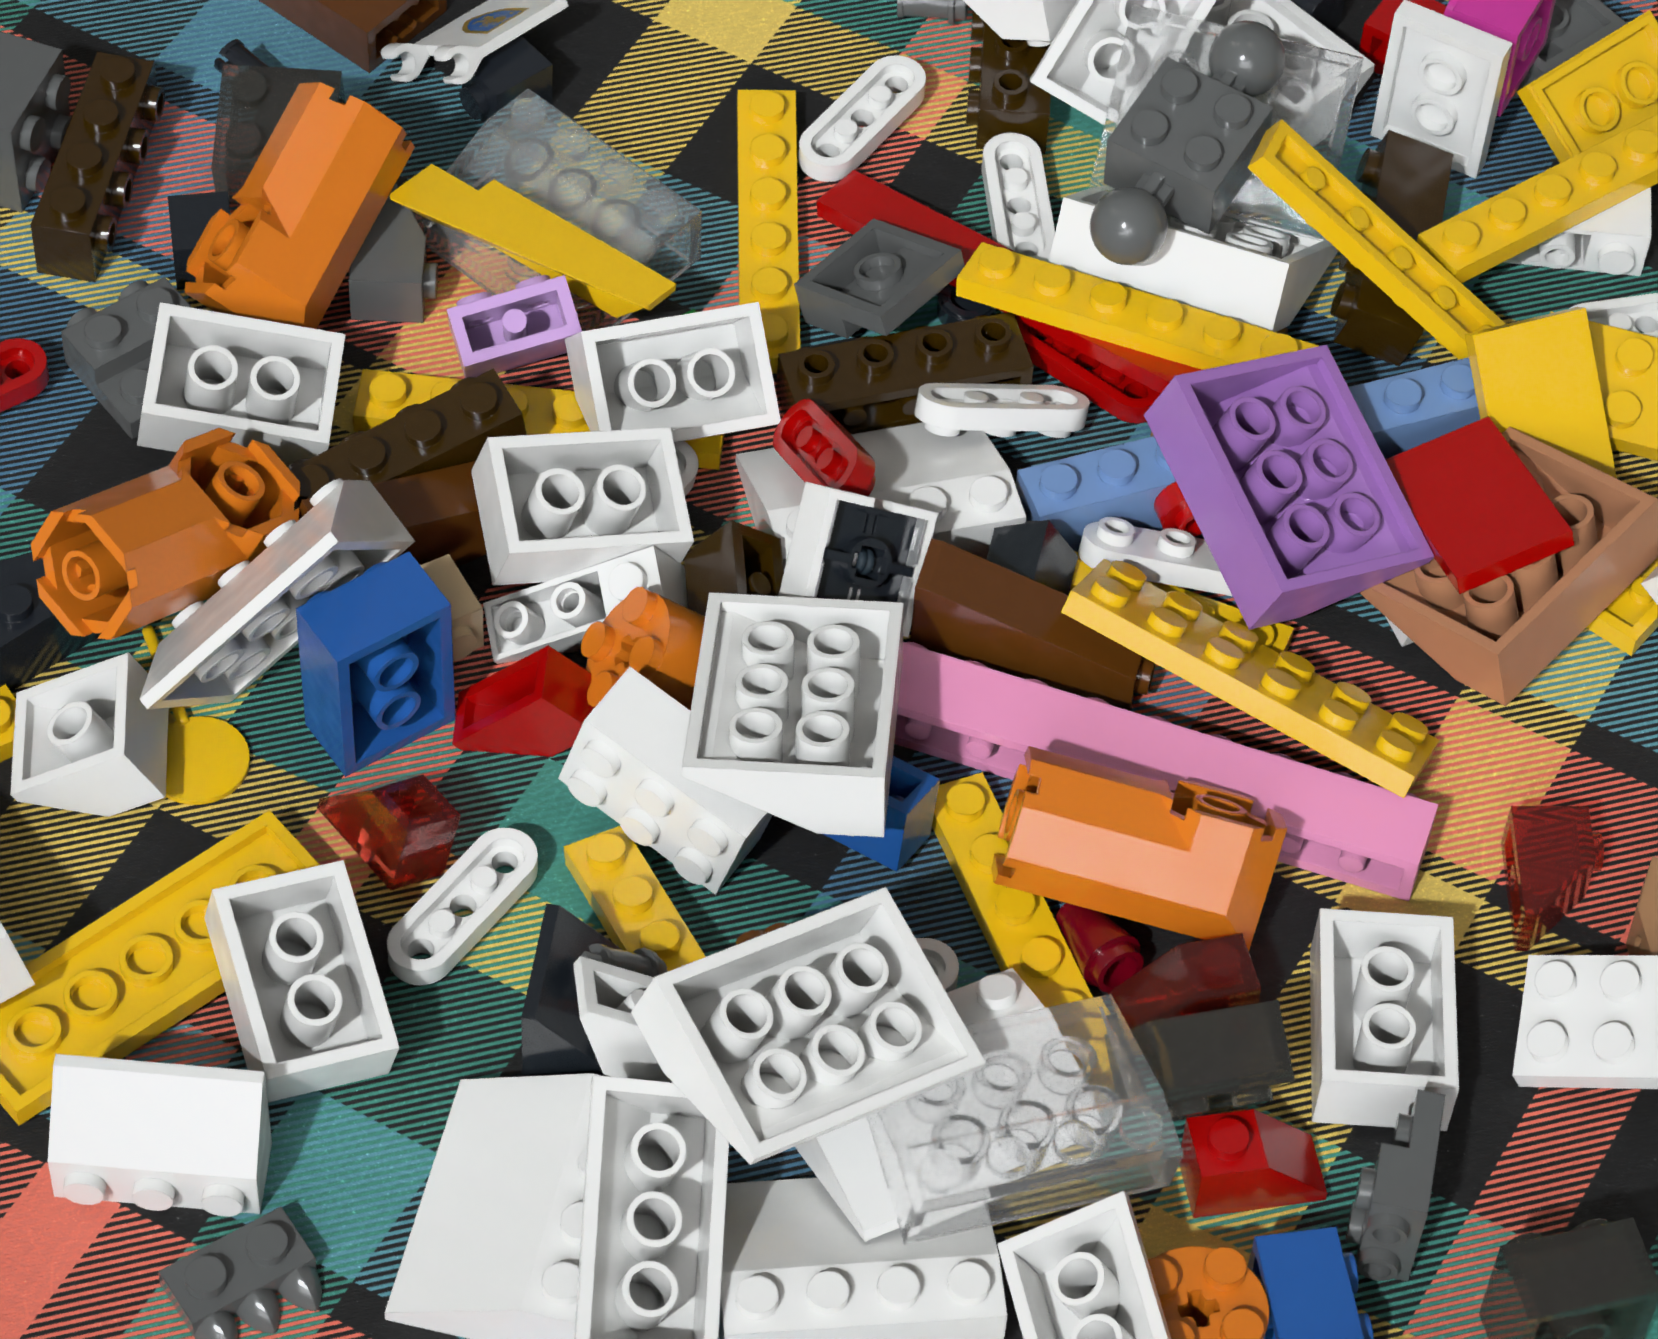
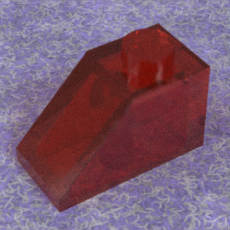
(1547, 866)
(1190, 981)

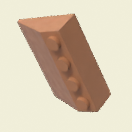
(1520, 622)

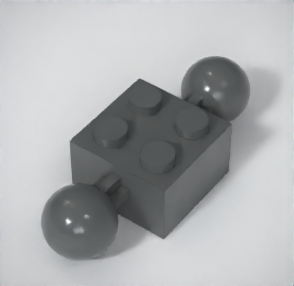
(1186, 144)

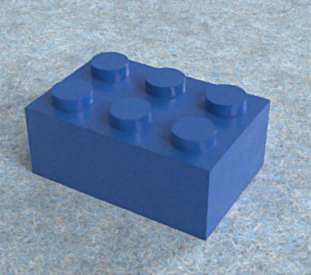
(376, 663)

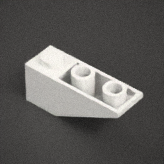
(1605, 243)
(565, 607)

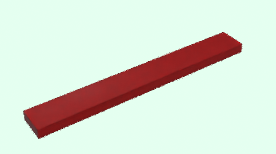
(860, 199)

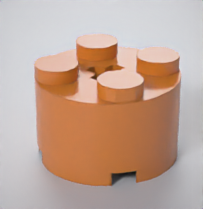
(649, 636)
(1209, 1294)

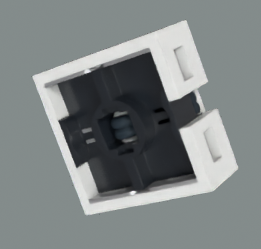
(857, 548)

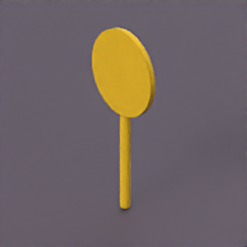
(203, 753)

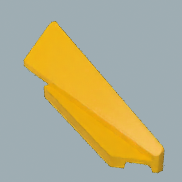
(536, 240)

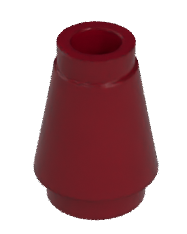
(1099, 946)

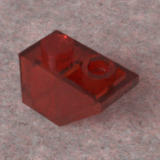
(396, 827)

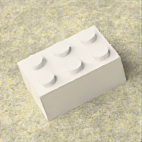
(241, 377)
(578, 501)
(632, 771)
(301, 980)
(1381, 1015)

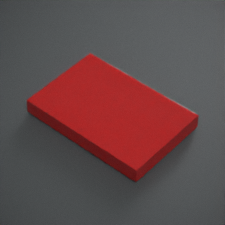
(1478, 505)

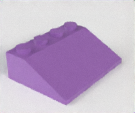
(1285, 483)

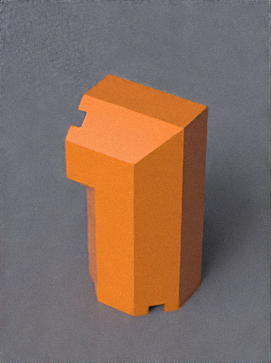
(300, 211)
(162, 536)
(1137, 849)

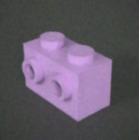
(513, 325)

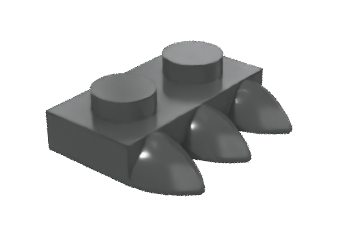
(242, 1279)

